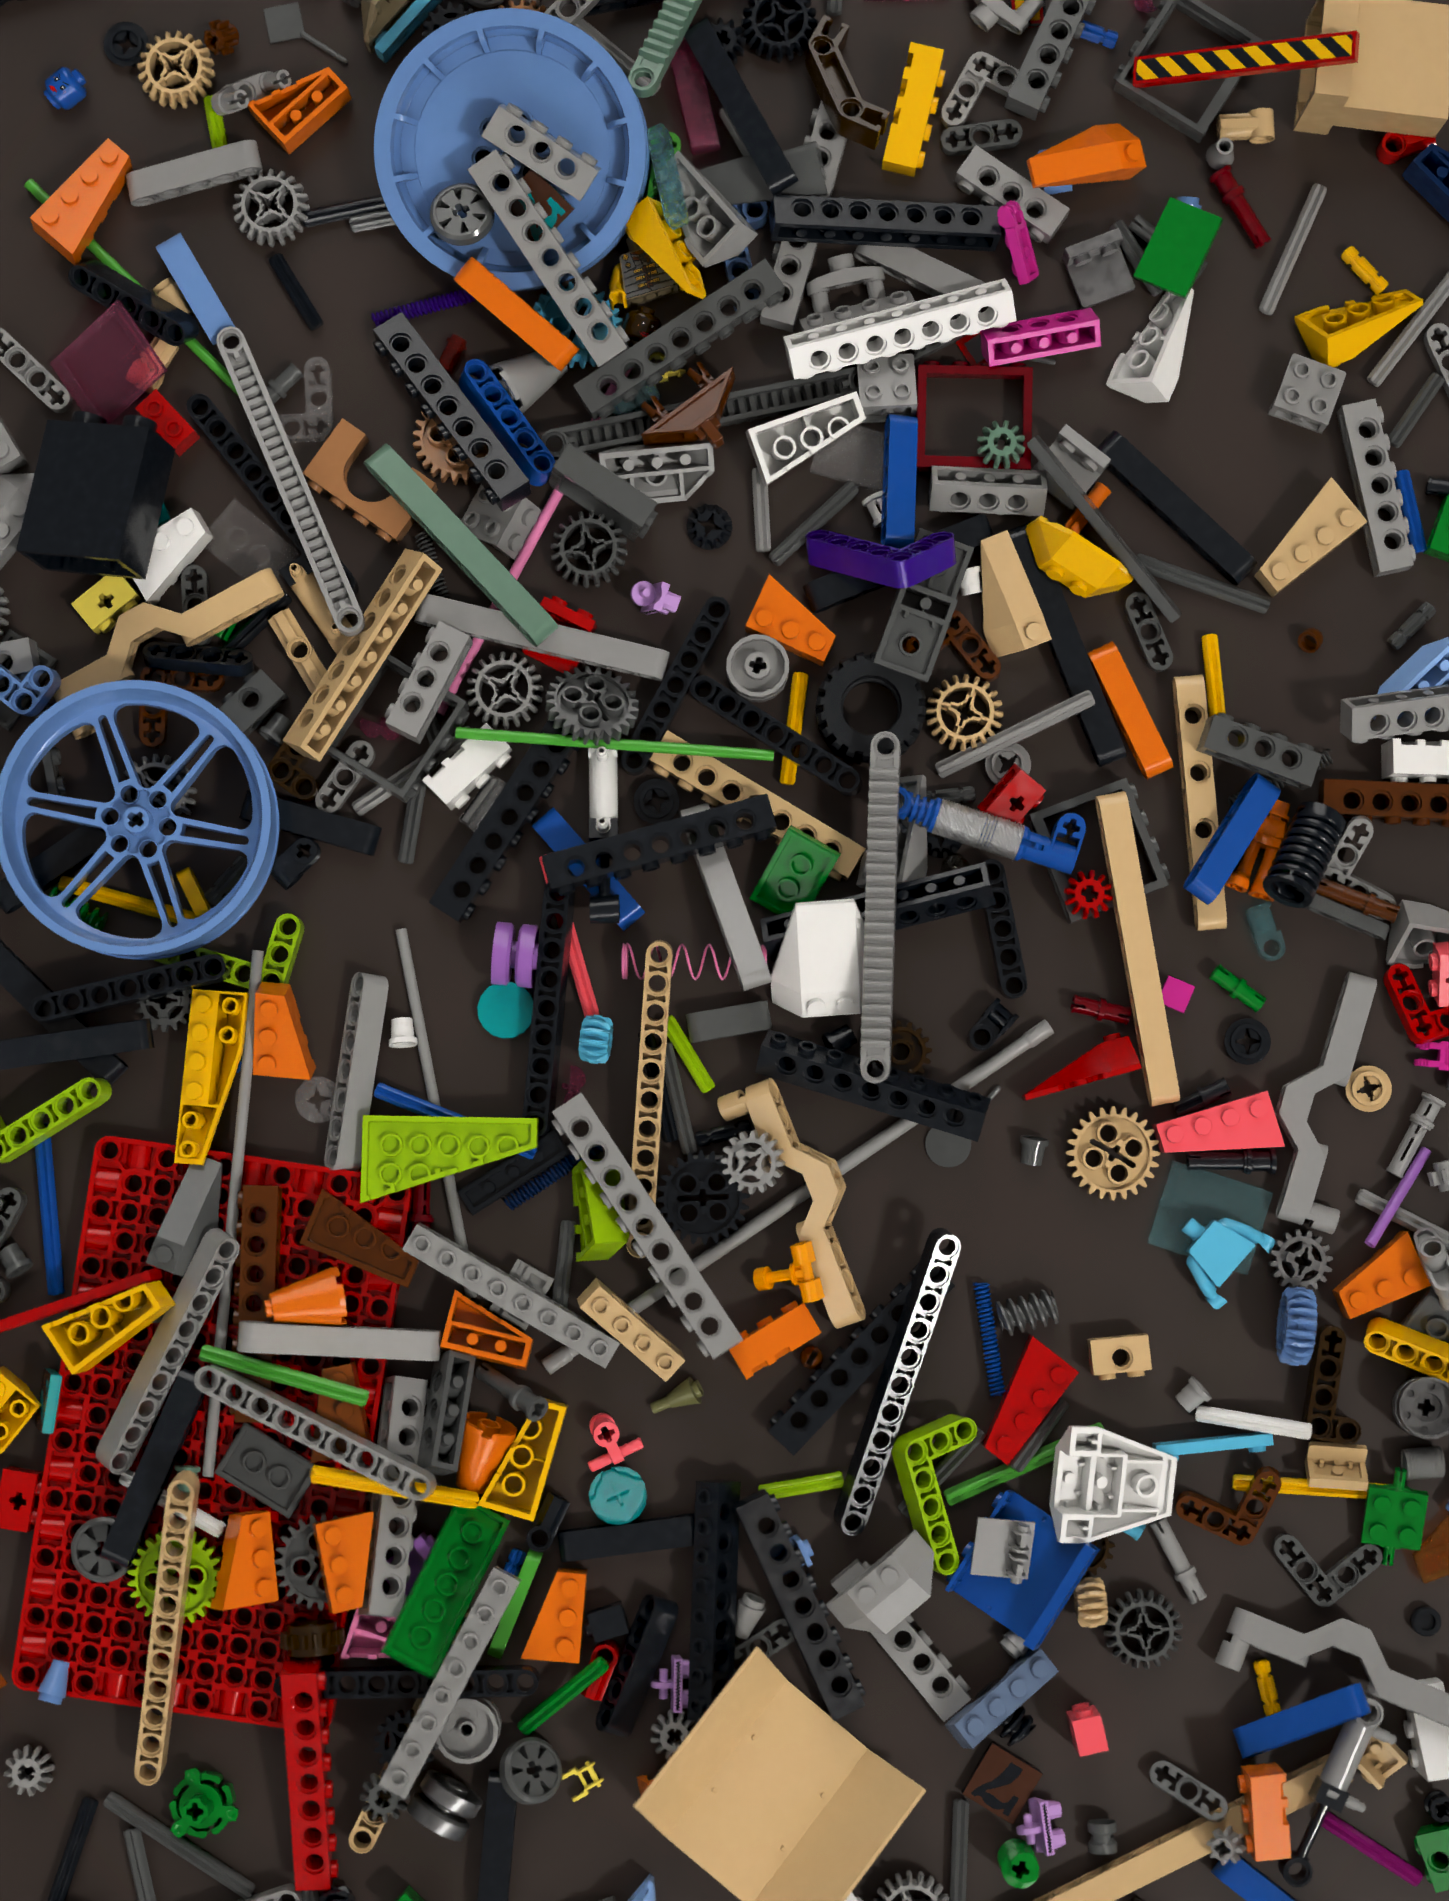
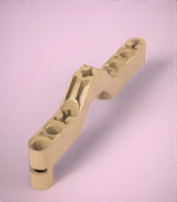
(193, 625)
(825, 1186)

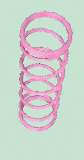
(625, 960)

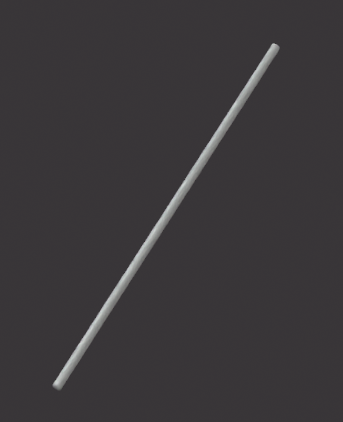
(233, 1210)

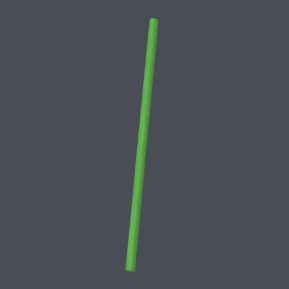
(97, 250)
(623, 744)

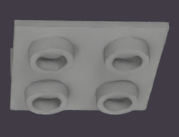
(1002, 1548)

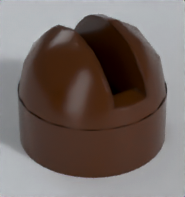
(1310, 642)
(805, 1354)

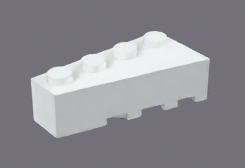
(796, 437)

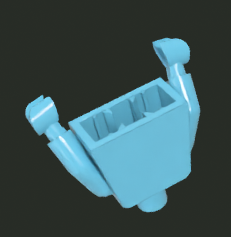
(1219, 1251)

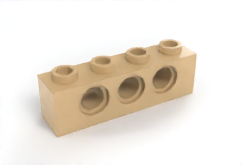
(631, 1329)

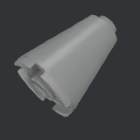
(526, 378)

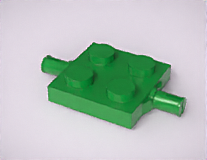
(1394, 1516)

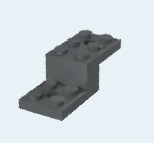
(924, 614)

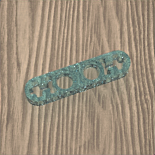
(667, 176)

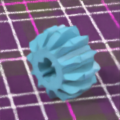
(595, 1039)

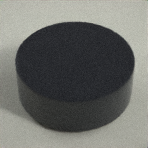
(1425, 1621)

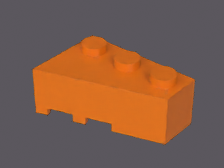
(300, 109)
(278, 1035)
(1384, 1278)
(483, 1335)
(774, 1338)

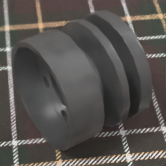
(1410, 1418)

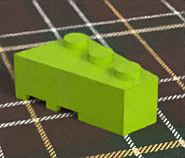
(598, 1228)

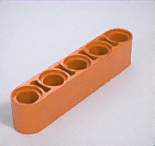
(516, 313)
(1130, 711)

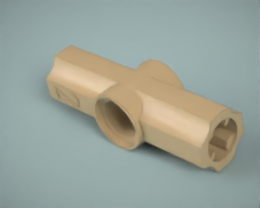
(292, 636)

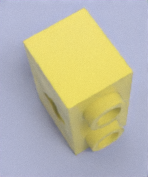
(93, 608)

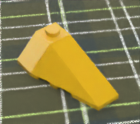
(664, 245)
(1346, 331)

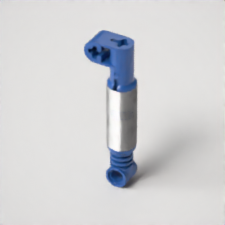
(995, 833)

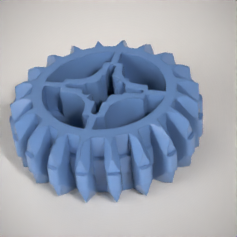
(1296, 1326)

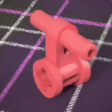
(609, 1440)

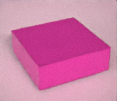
(1176, 994)

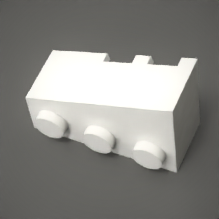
(174, 548)
(1428, 1742)

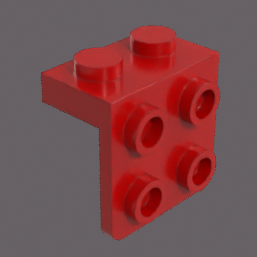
(567, 617)

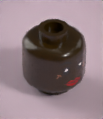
(640, 324)

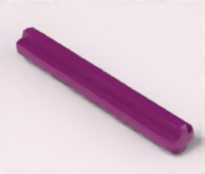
(1372, 1849)

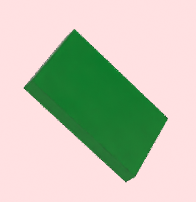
(1178, 248)
(794, 872)

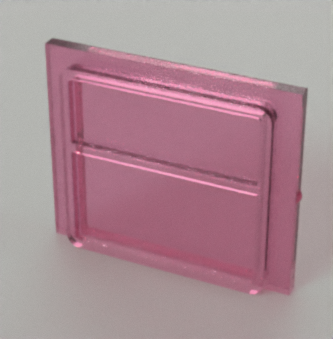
(109, 364)

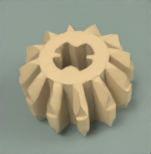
(1091, 1602)

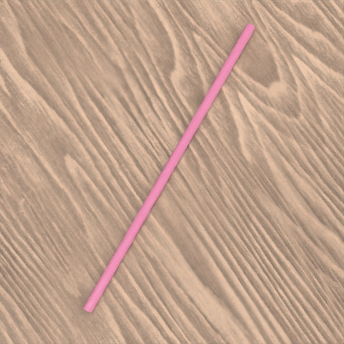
(516, 570)

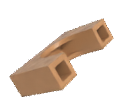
(329, 474)

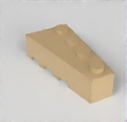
(1316, 533)

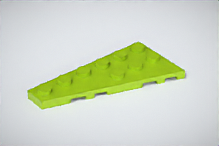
(421, 1149)

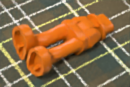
(1268, 838)

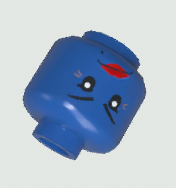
(65, 88)

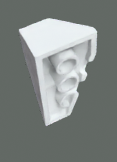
(1154, 360)

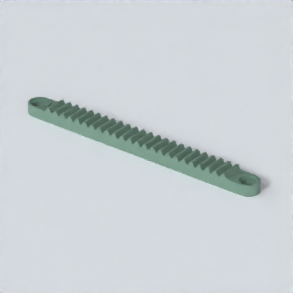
(662, 44)

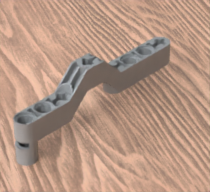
(1296, 1098)
(1344, 1635)

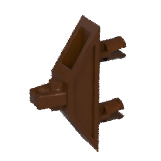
(695, 417)

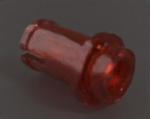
(452, 352)

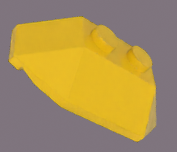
(1075, 560)

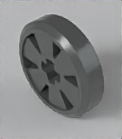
(450, 225)
(85, 1553)
(534, 1787)

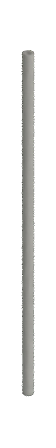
(430, 1080)

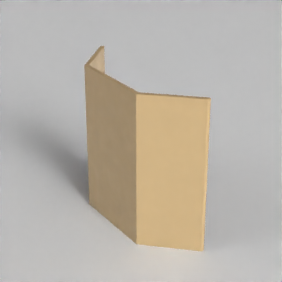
(777, 1794)

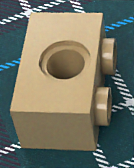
(1102, 1350)

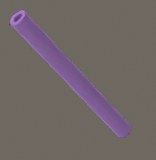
(1397, 1197)

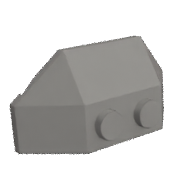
(662, 470)
(13, 504)
(887, 1588)

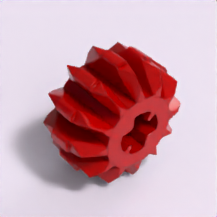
(1080, 900)

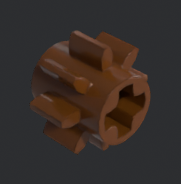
(221, 37)

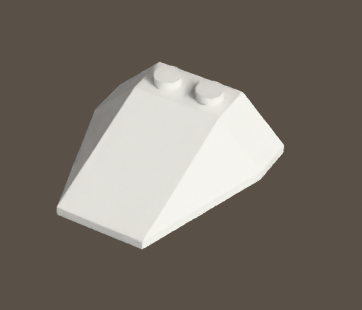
(821, 960)
(1107, 1484)

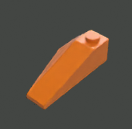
(1091, 156)

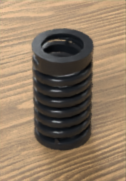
(1304, 854)

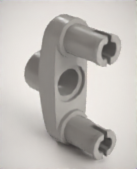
(996, 11)
(237, 95)
(844, 274)
(1435, 1262)

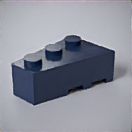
(1430, 177)

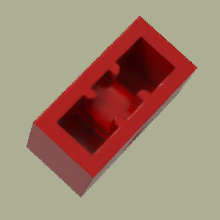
(170, 423)
(1014, 784)
(13, 1483)

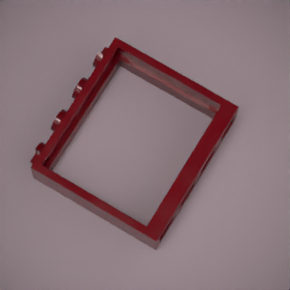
(961, 369)

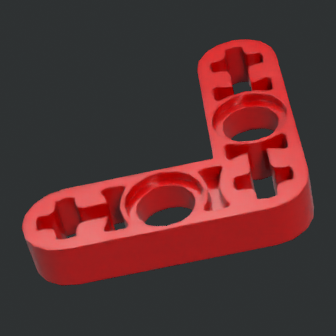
(1428, 1019)

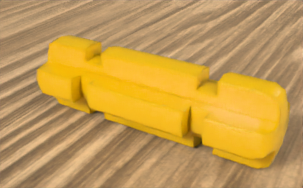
(1364, 270)
(1266, 1686)

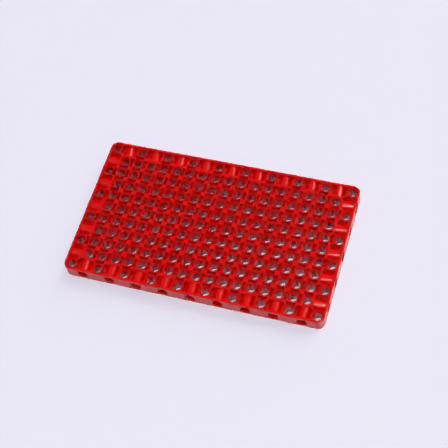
(65, 1465)

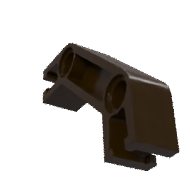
(837, 90)

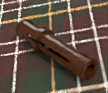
(1367, 903)

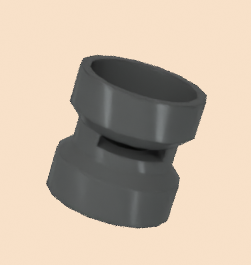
(1102, 1837)

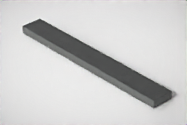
(1104, 528)

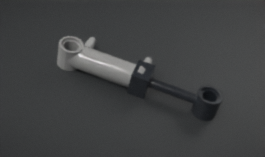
(1332, 1785)

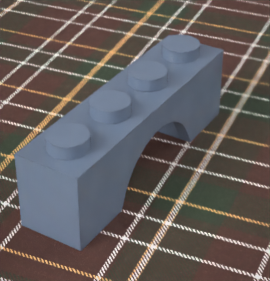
(996, 1705)

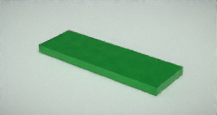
(444, 1588)

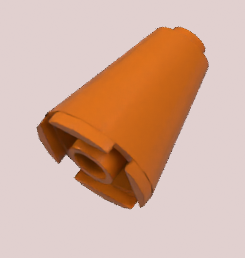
(309, 1301)
(483, 1450)

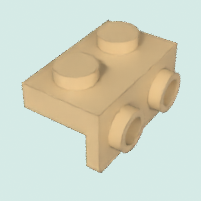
(1336, 1466)
(1381, 1761)

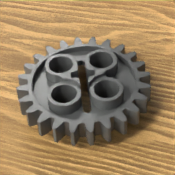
(591, 705)
(299, 1548)

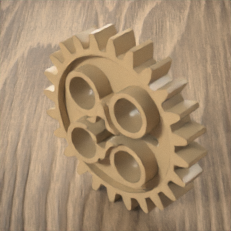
(1100, 1175)

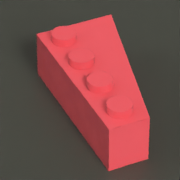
(1230, 1125)

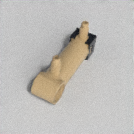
(305, 586)

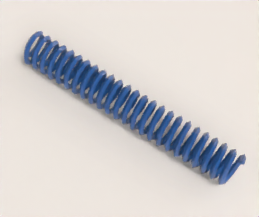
(987, 1309)

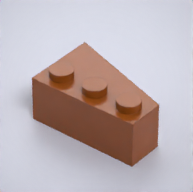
(342, 1413)

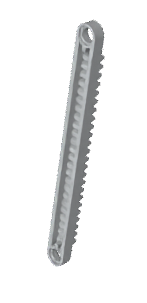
(290, 481)
(880, 907)

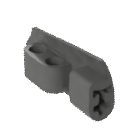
(743, 183)

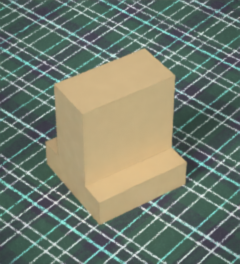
(1398, 74)

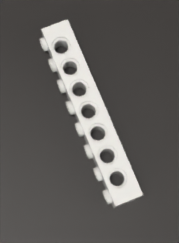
(887, 322)

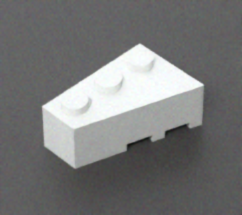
(1415, 760)
(467, 770)

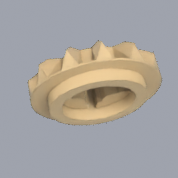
(1380, 1095)

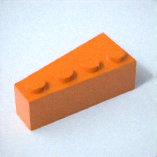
(82, 201)

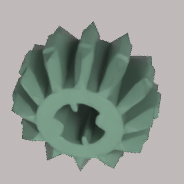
(992, 437)

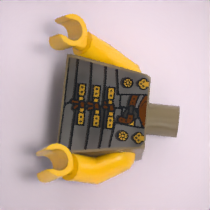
(638, 279)

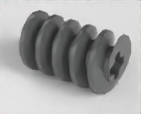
(1027, 1312)

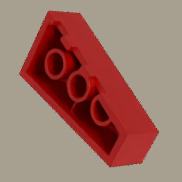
(1031, 1393)

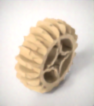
(188, 51)
(951, 708)

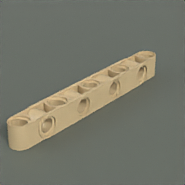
(1197, 796)

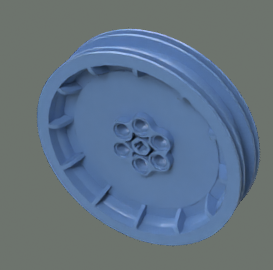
(448, 94)

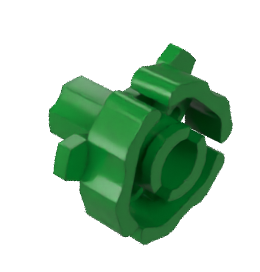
(208, 1798)

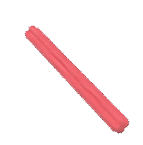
(577, 965)

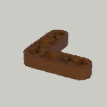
(956, 639)
(168, 677)
(1241, 1516)

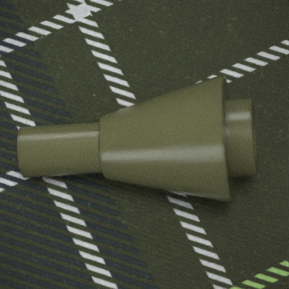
(685, 1394)

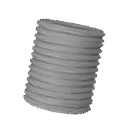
(1423, 1462)

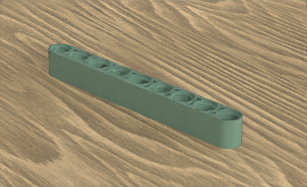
(461, 545)

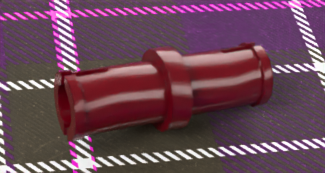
(1100, 1009)

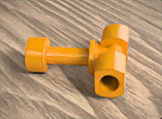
(799, 1272)

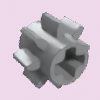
(1440, 1175)
(1220, 1849)

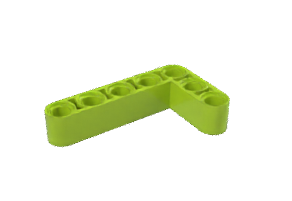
(270, 965)
(59, 1117)
(927, 1486)

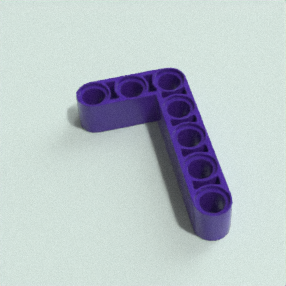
(880, 562)

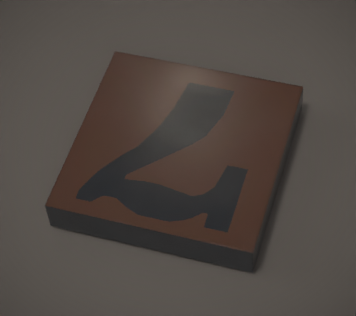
(1002, 1783)

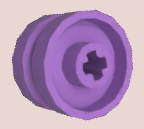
(513, 954)

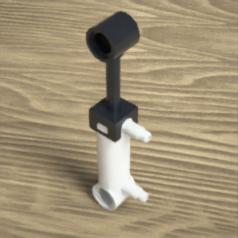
(603, 824)

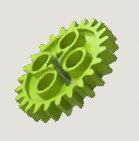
(200, 1558)

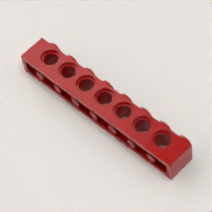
(309, 1871)

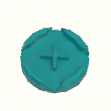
(505, 1010)
(618, 1495)

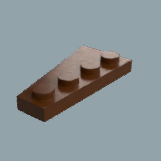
(352, 1239)

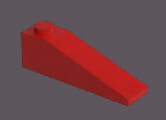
(1100, 1062)

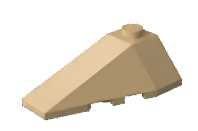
(1009, 605)

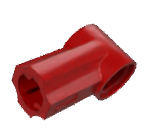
(1405, 144)
(598, 1688)

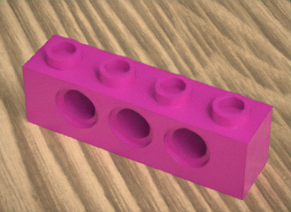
(1041, 337)

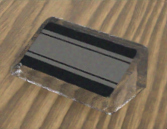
(481, 803)

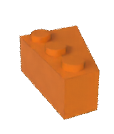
(790, 623)
(343, 1558)
(247, 1563)
(561, 1620)
(1265, 1811)

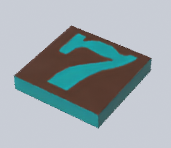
(551, 200)
(49, 1401)

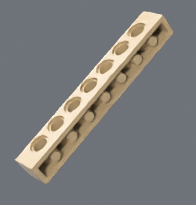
(362, 655)
(726, 776)

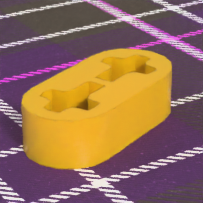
(193, 891)

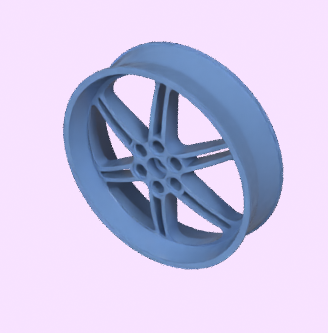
(89, 708)

